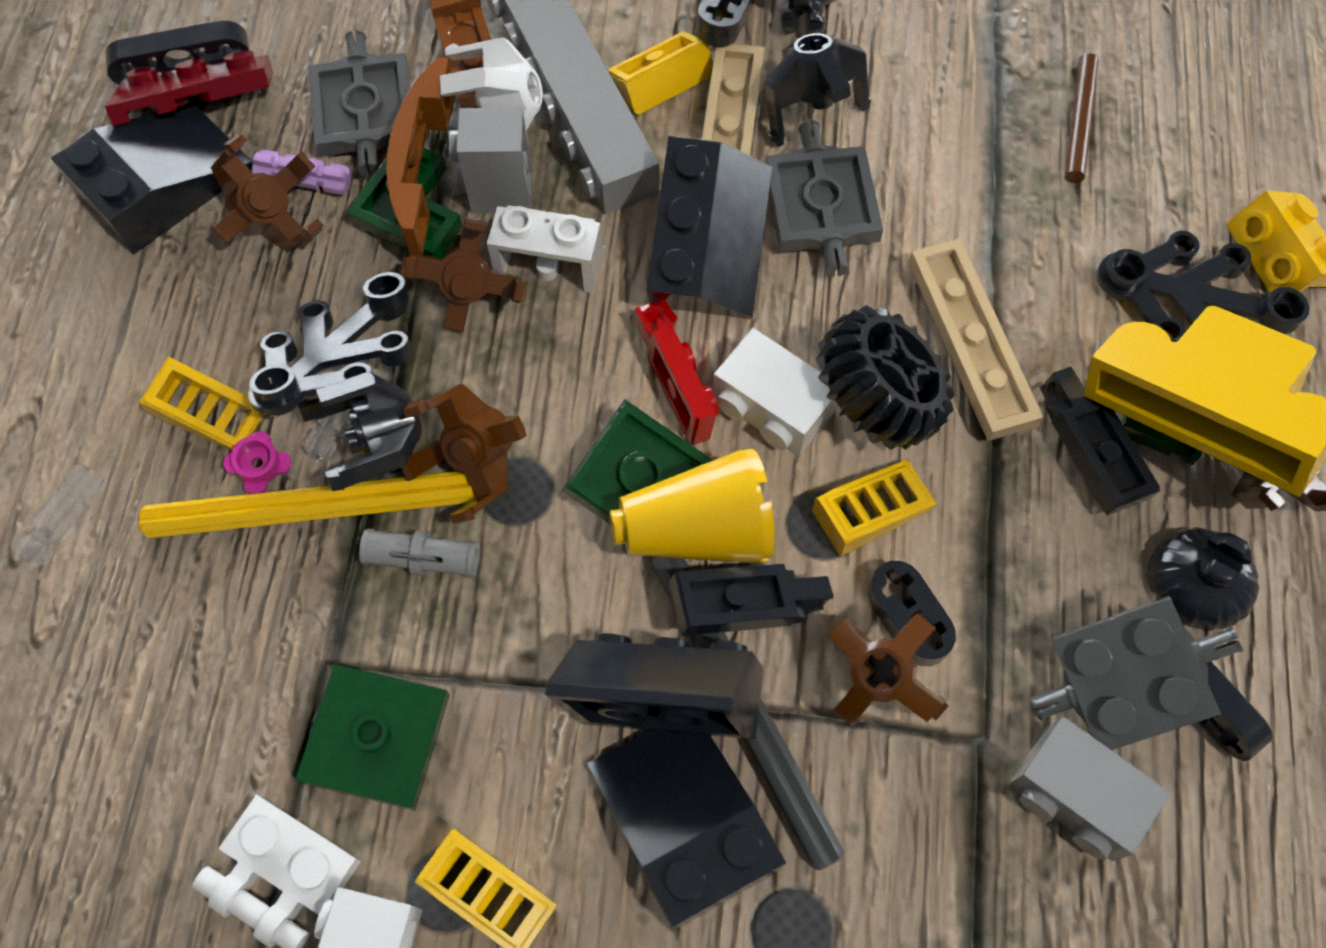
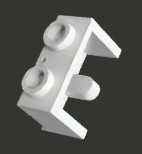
(550, 238)

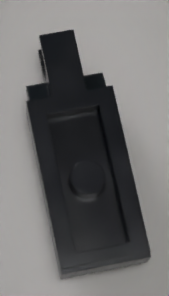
(1098, 444)
(745, 598)

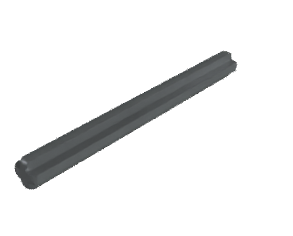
(774, 759)

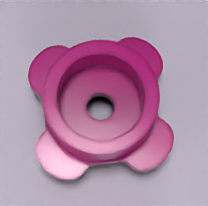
(249, 449)

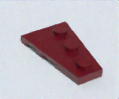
(170, 89)

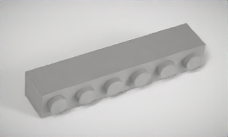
(583, 101)

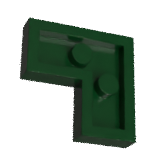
(375, 213)

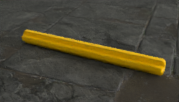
(303, 504)

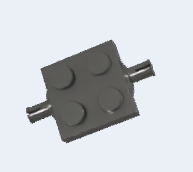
(357, 101)
(823, 199)
(1136, 674)

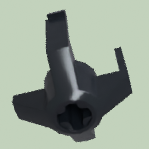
(817, 73)
(376, 423)

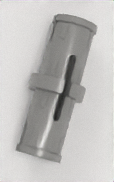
(419, 553)

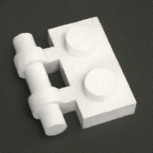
(287, 856)

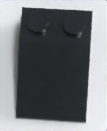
(146, 171)
(686, 821)

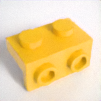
(1283, 240)

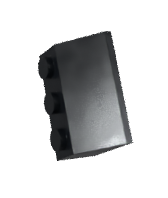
(709, 228)
(660, 686)

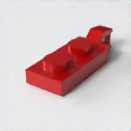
(676, 371)

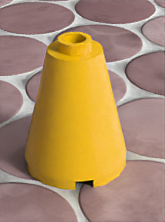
(701, 514)

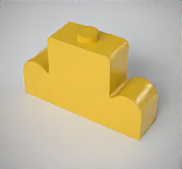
(1221, 390)

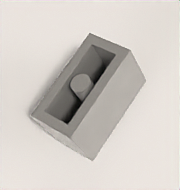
(492, 158)
(1088, 791)

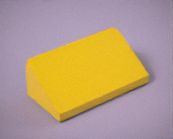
(662, 71)

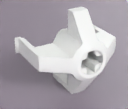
(502, 81)

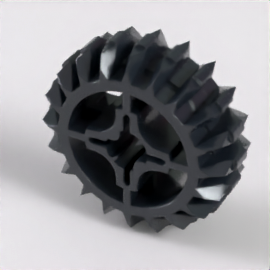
(885, 377)

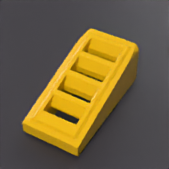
(165, 385)
(848, 538)
(444, 859)

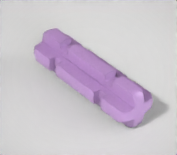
(332, 178)

